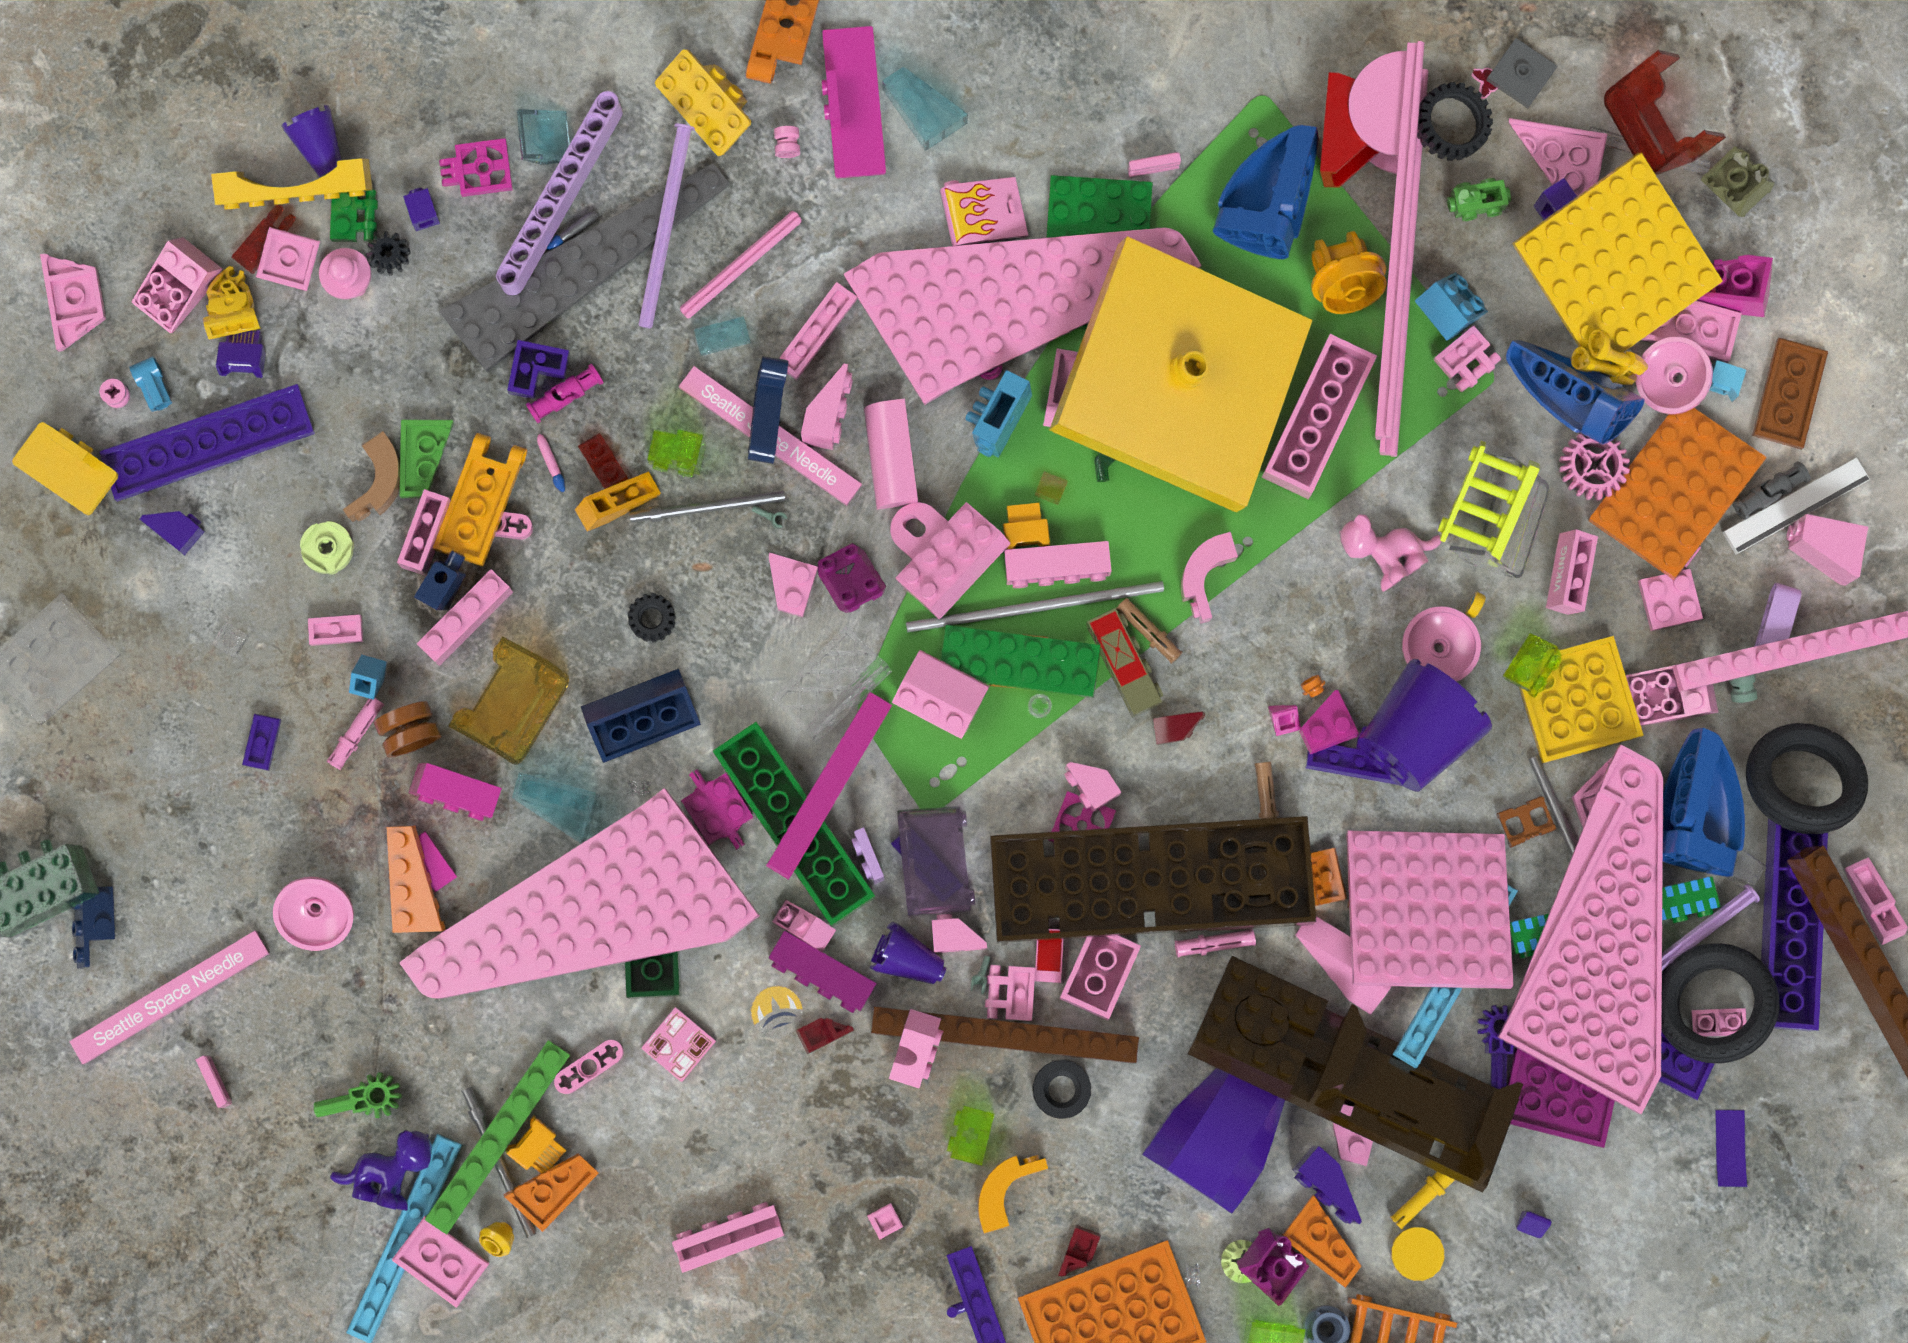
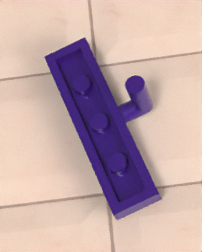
(1346, 762)
(974, 1297)

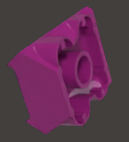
(1273, 1265)

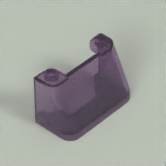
(934, 861)

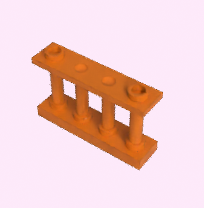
(1364, 1302)

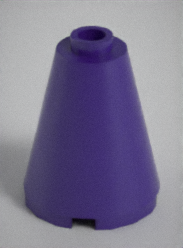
(315, 139)
(906, 957)

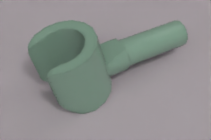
(770, 516)
(980, 977)

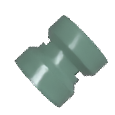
(1743, 689)

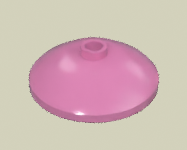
(1665, 362)
(1449, 629)
(311, 926)

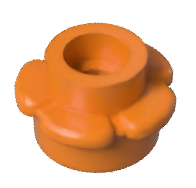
(1313, 686)

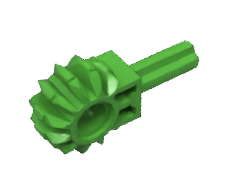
(361, 1099)

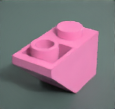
(1094, 784)
(804, 925)

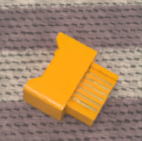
(1026, 526)
(536, 1147)

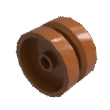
(407, 729)

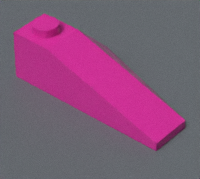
(1743, 286)

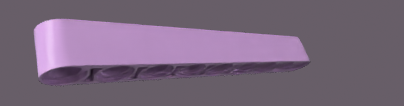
(559, 204)

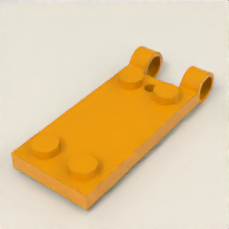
(478, 502)

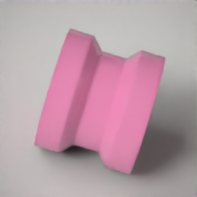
(118, 397)

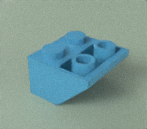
(1451, 305)

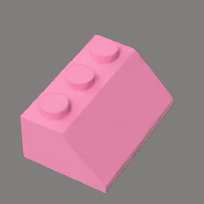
(940, 694)

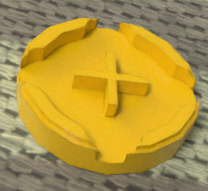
(1417, 1253)

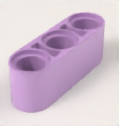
(1778, 614)

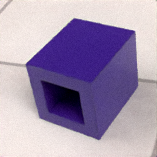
(421, 209)

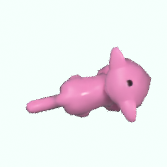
(1361, 541)

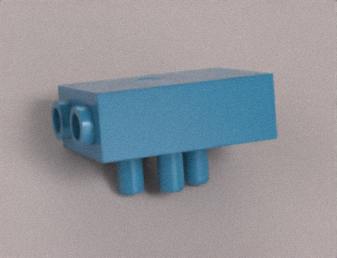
(1000, 414)

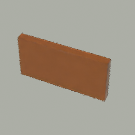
(1790, 393)

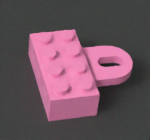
(946, 555)

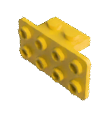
(705, 100)
(65, 467)

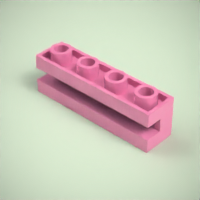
(1057, 563)
(727, 1238)

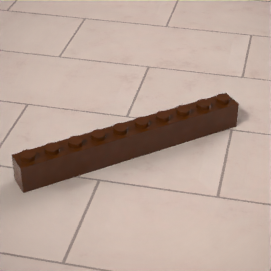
(1855, 945)
(1016, 1036)

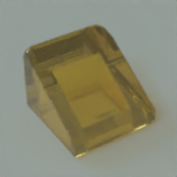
(1051, 488)

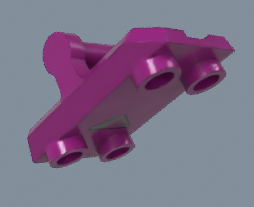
(850, 578)

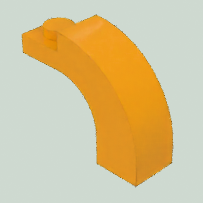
(991, 1197)

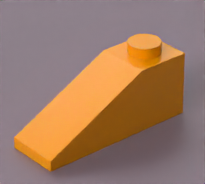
(616, 501)

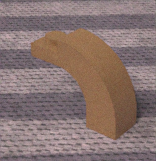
(386, 481)

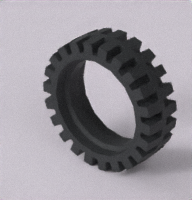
(1478, 109)

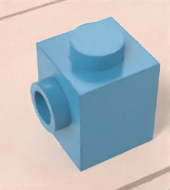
(367, 677)

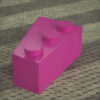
(454, 791)

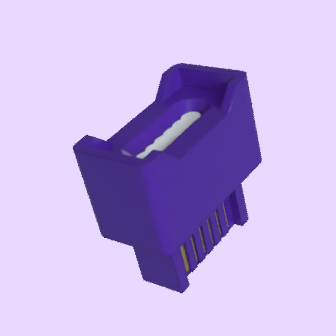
(241, 354)

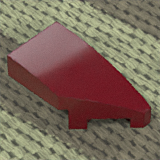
(1176, 727)
(821, 1033)
(1080, 1250)

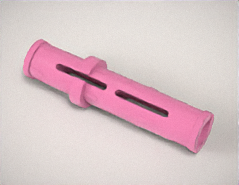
(352, 737)
(1226, 941)

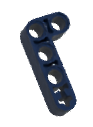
(767, 409)

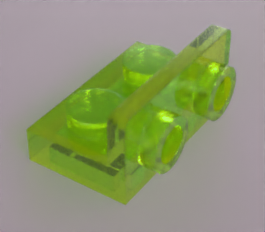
(1533, 665)

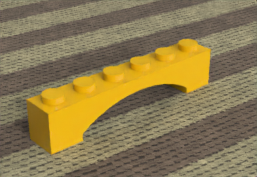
(348, 176)

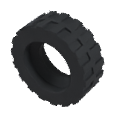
(1041, 1089)

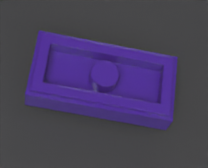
(261, 742)

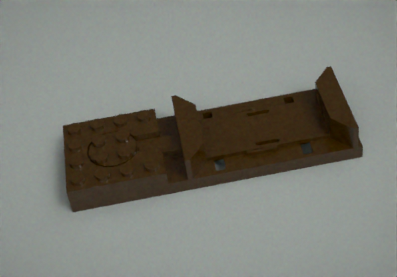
(1190, 878)
(1317, 1059)

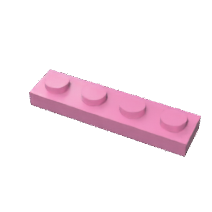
(818, 329)

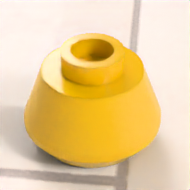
(497, 1238)

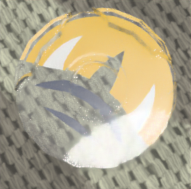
(776, 1011)

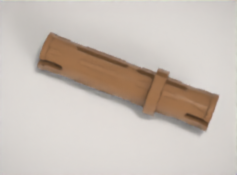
(1172, 653)
(1266, 791)

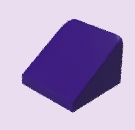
(1533, 1224)

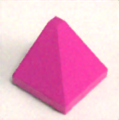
(1284, 719)

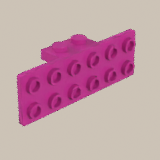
(853, 102)

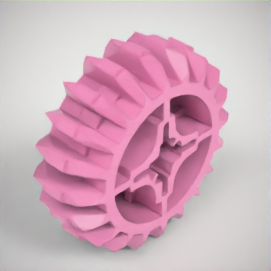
(1601, 471)

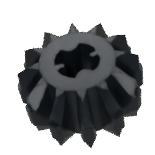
(379, 258)

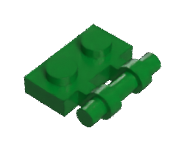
(344, 217)

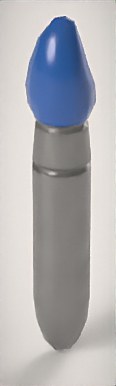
(572, 230)

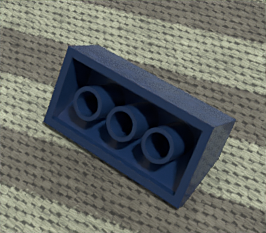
(640, 715)

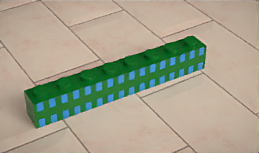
(1677, 902)

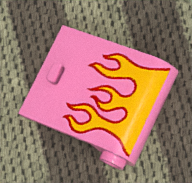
(980, 211)

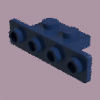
(93, 923)

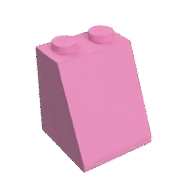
(1829, 546)

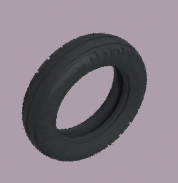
(1794, 815)
(1744, 1040)

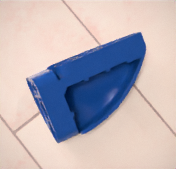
(1576, 398)
(1703, 807)

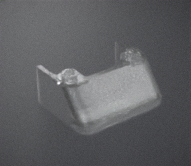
(1522, 538)

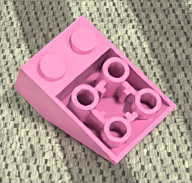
(175, 283)
(822, 416)
(1659, 700)

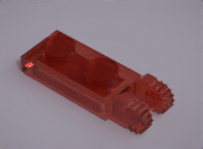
(251, 250)

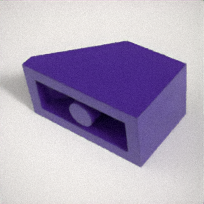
(175, 528)

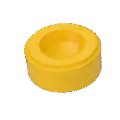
(1475, 605)

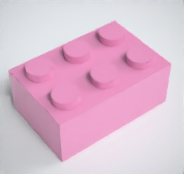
(1100, 974)

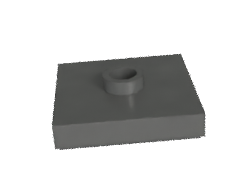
(1521, 73)

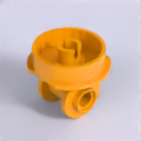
(1347, 275)

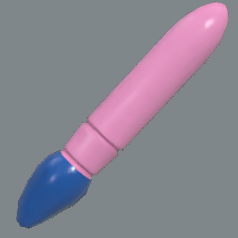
(558, 479)

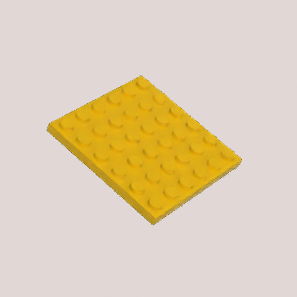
(1618, 258)

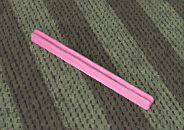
(740, 264)

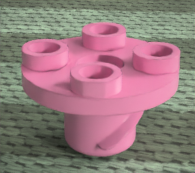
(345, 273)

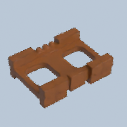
(1529, 828)

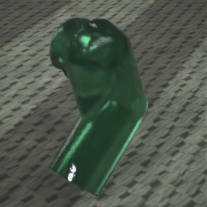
(1102, 463)

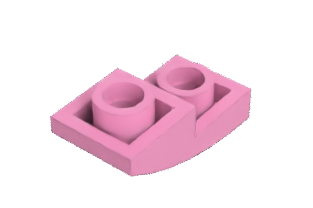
(1718, 1021)

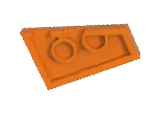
(552, 1191)
(1320, 1242)

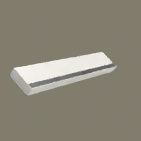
(1796, 506)

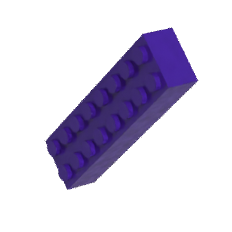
(1791, 932)

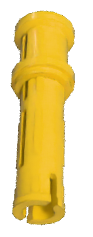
(1434, 1186)

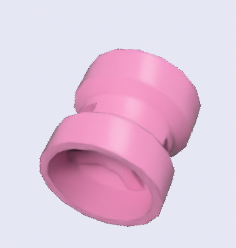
(787, 141)

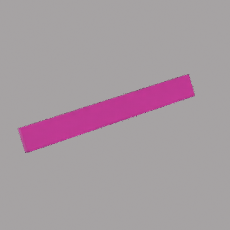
(828, 785)

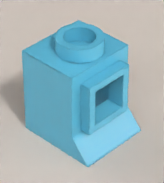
(1727, 379)

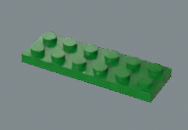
(1023, 660)

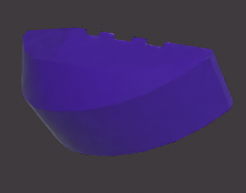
(1218, 1137)

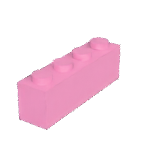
(465, 617)

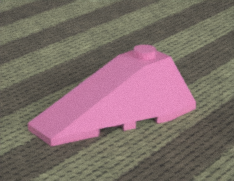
(1333, 953)

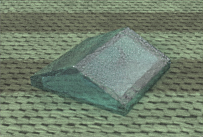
(542, 135)

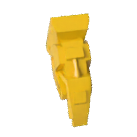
(228, 308)

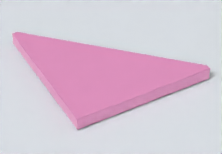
(1563, 152)

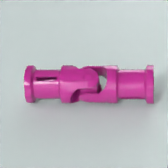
(571, 389)

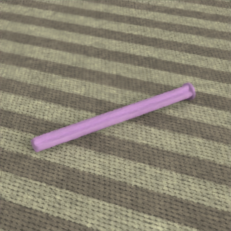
(665, 225)
(1710, 925)

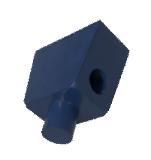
(434, 589)

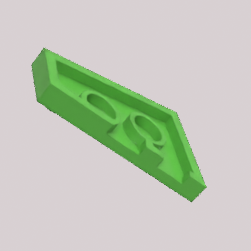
(421, 453)

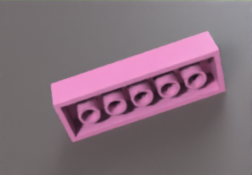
(1319, 416)

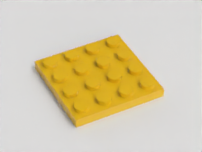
(1583, 703)

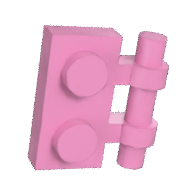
(1461, 353)
(1019, 993)

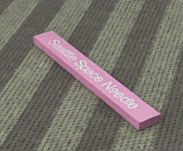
(788, 447)
(169, 997)

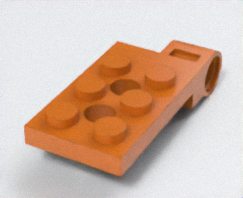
(780, 43)

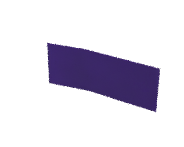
(1730, 1148)

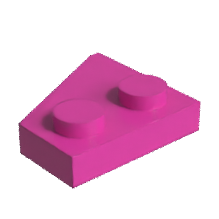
(1328, 725)

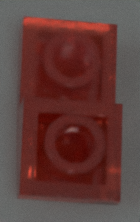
(602, 461)

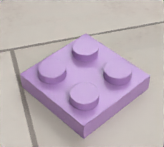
(863, 847)

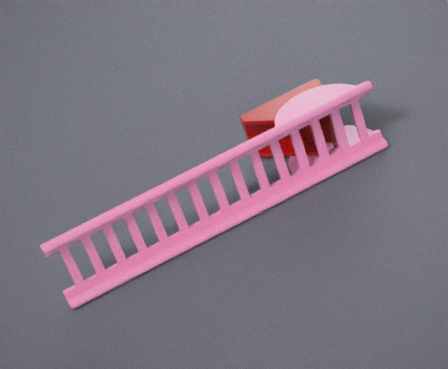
(1378, 123)

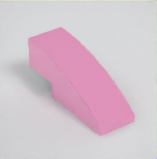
(1876, 901)

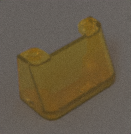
(513, 703)

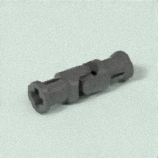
(1772, 490)

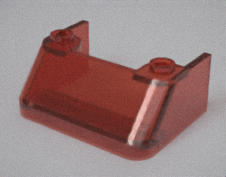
(1641, 123)

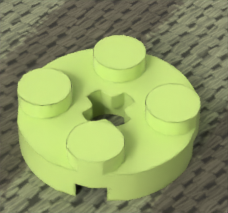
(323, 533)

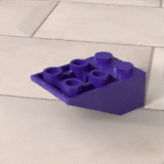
(1326, 1177)

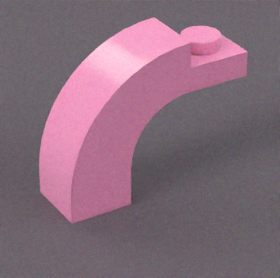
(1207, 556)

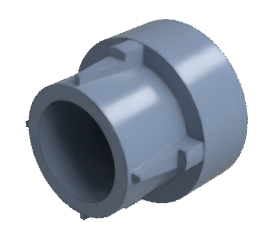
(1323, 1313)

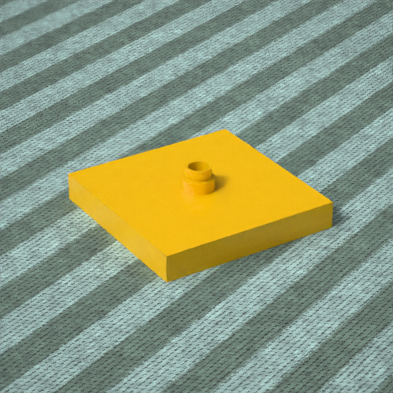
(1181, 375)

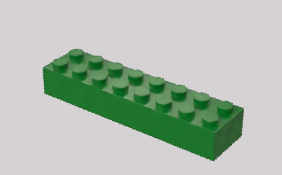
(775, 800)

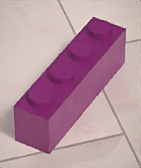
(822, 971)

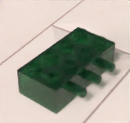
(43, 887)

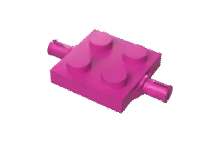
(717, 809)

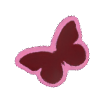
(1485, 87)

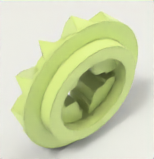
(1231, 1252)

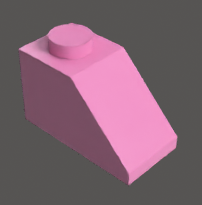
(954, 936)

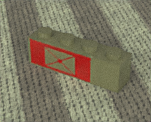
(1124, 662)

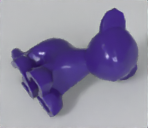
(411, 1154)

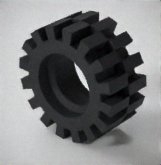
(647, 602)

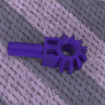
(1495, 1046)

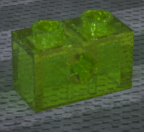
(975, 1150)

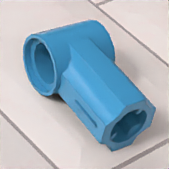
(149, 378)

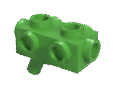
(1470, 200)

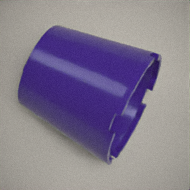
(1422, 726)

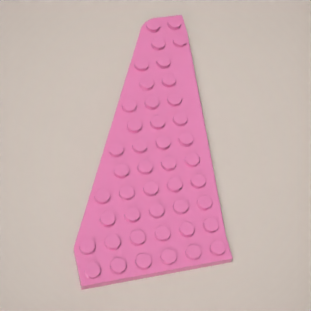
(987, 303)
(613, 900)
(1598, 964)

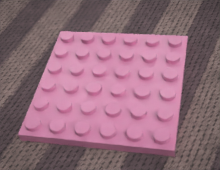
(1429, 909)

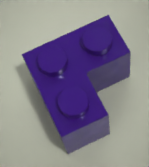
(532, 360)

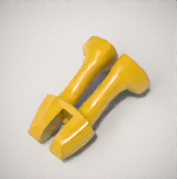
(1623, 366)

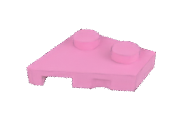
(791, 583)
(1351, 1145)

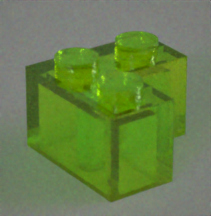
(677, 452)

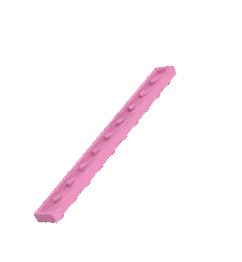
(1791, 651)

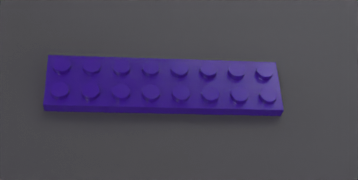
(208, 442)

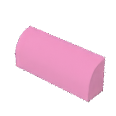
(890, 454)

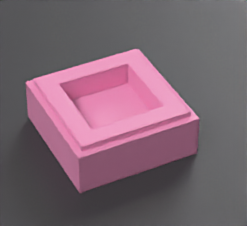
(885, 1221)

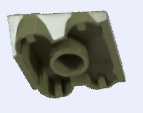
(1738, 181)

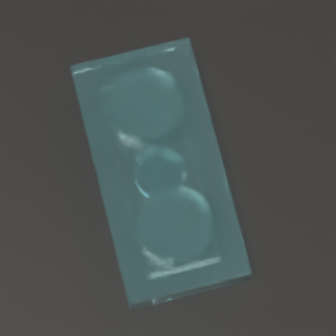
(722, 336)

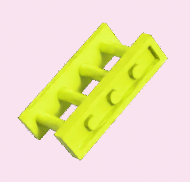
(1514, 498)

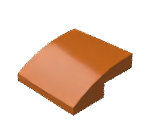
(1327, 877)

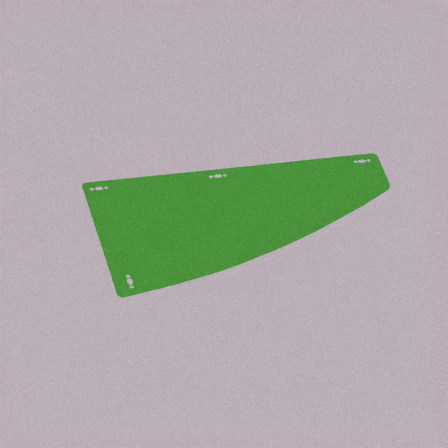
(1146, 519)

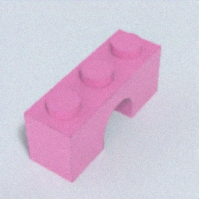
(916, 1049)

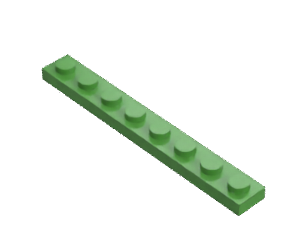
(497, 1137)

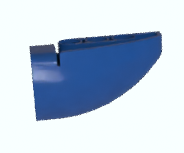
(1269, 194)

